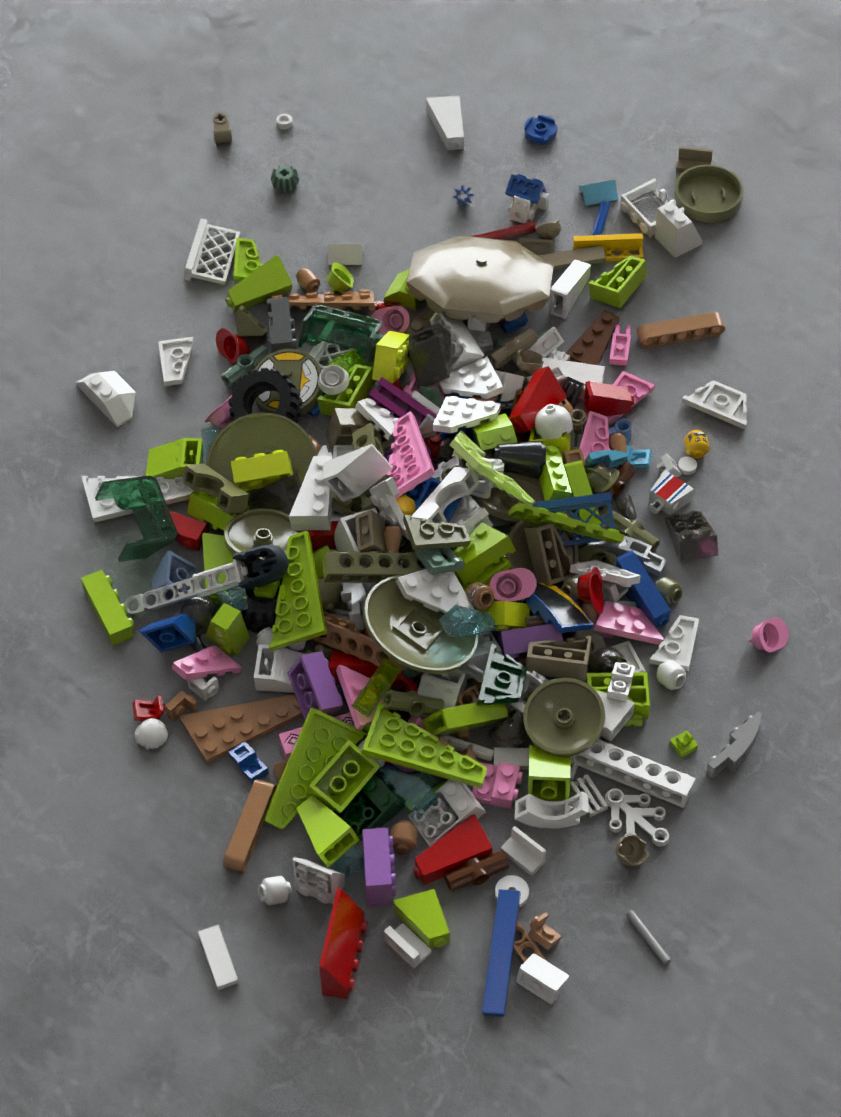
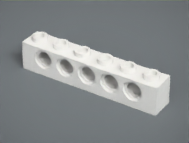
(637, 772)

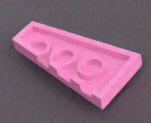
(637, 387)

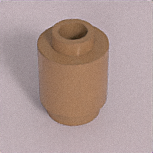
(308, 280)

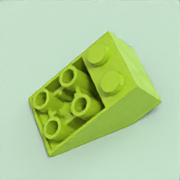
(171, 458)

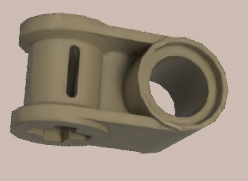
(221, 128)

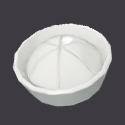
(333, 380)

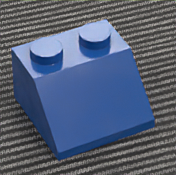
(170, 632)

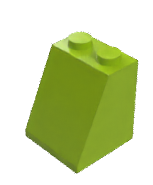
(548, 776)

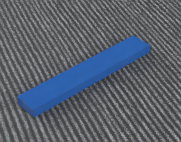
(501, 953)

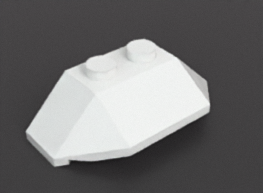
(110, 395)

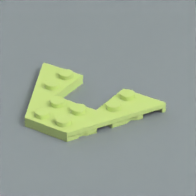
(466, 449)

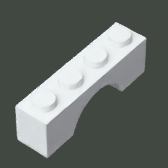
(456, 484)

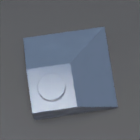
(172, 570)

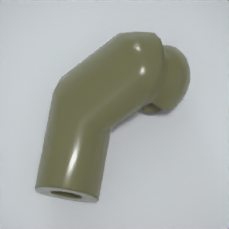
(326, 651)

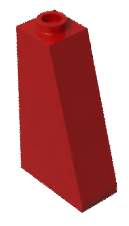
(540, 392)
(453, 851)

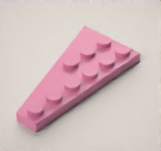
(409, 456)

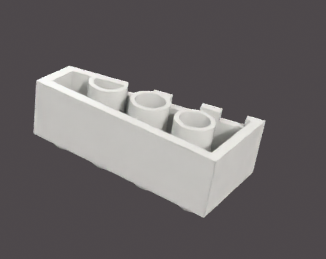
(463, 346)
(314, 500)

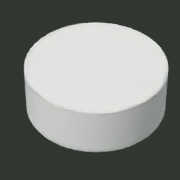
(284, 121)
(687, 465)

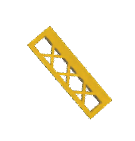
(612, 243)

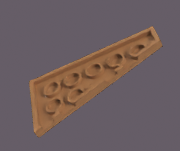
(338, 301)
(226, 727)

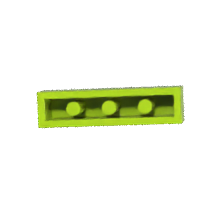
(554, 478)
(107, 607)

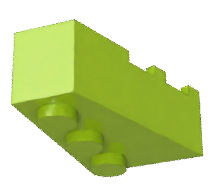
(620, 283)
(358, 389)
(638, 691)

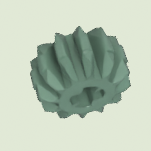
(284, 178)

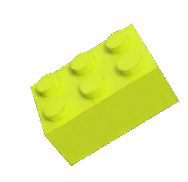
(391, 356)
(261, 469)

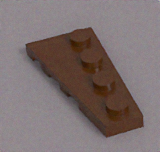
(594, 340)

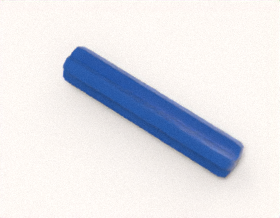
(601, 218)

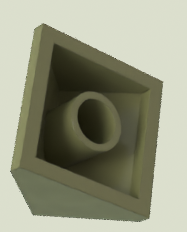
(247, 324)

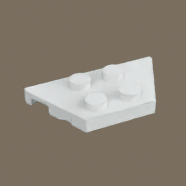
(720, 402)

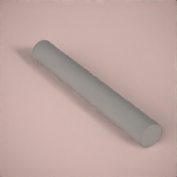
(648, 937)

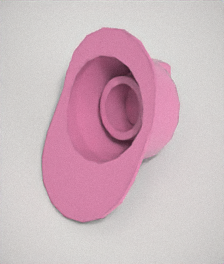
(393, 319)
(221, 415)
(513, 584)
(770, 635)

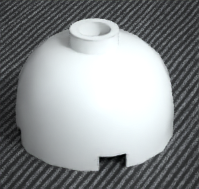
(553, 421)

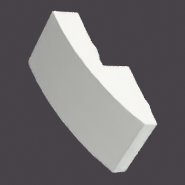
(621, 681)

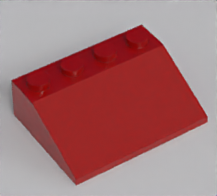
(342, 947)

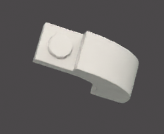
(549, 814)

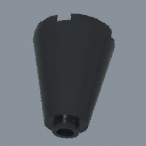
(522, 457)

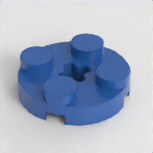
(543, 136)

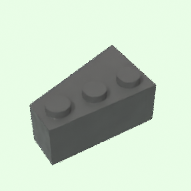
(281, 326)

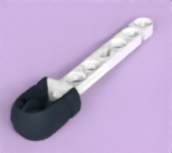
(235, 572)

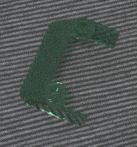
(342, 329)
(150, 510)

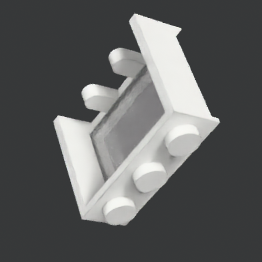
(642, 205)

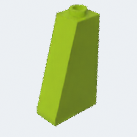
(260, 285)
(580, 487)
(215, 555)
(464, 718)
(326, 830)

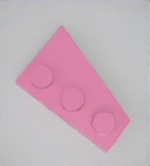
(595, 434)
(205, 662)

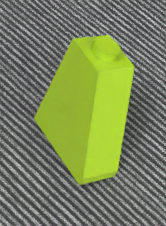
(424, 917)

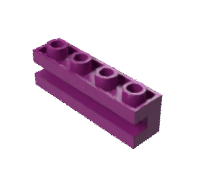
(398, 402)

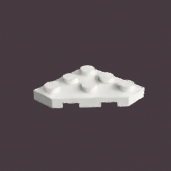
(474, 379)
(464, 412)
(435, 591)

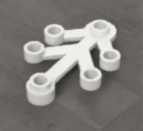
(636, 815)

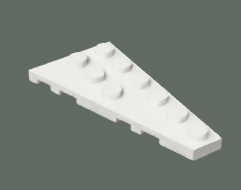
(172, 490)

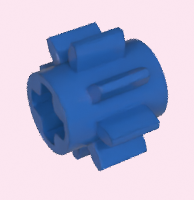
(460, 192)

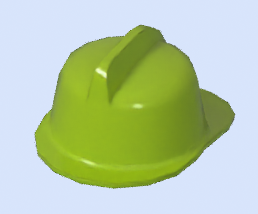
(339, 278)

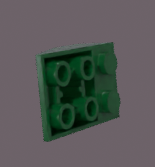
(371, 806)

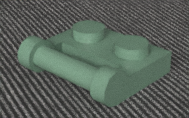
(436, 563)

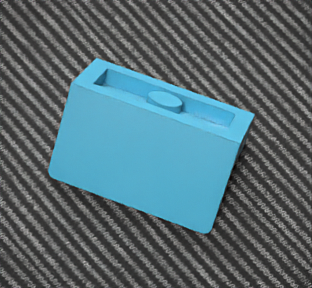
(599, 192)

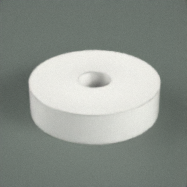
(513, 883)

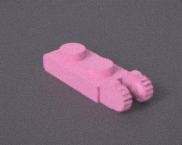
(620, 346)

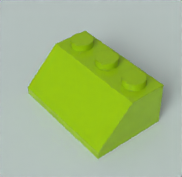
(343, 777)

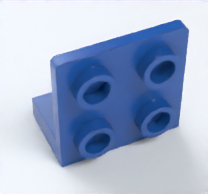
(525, 188)

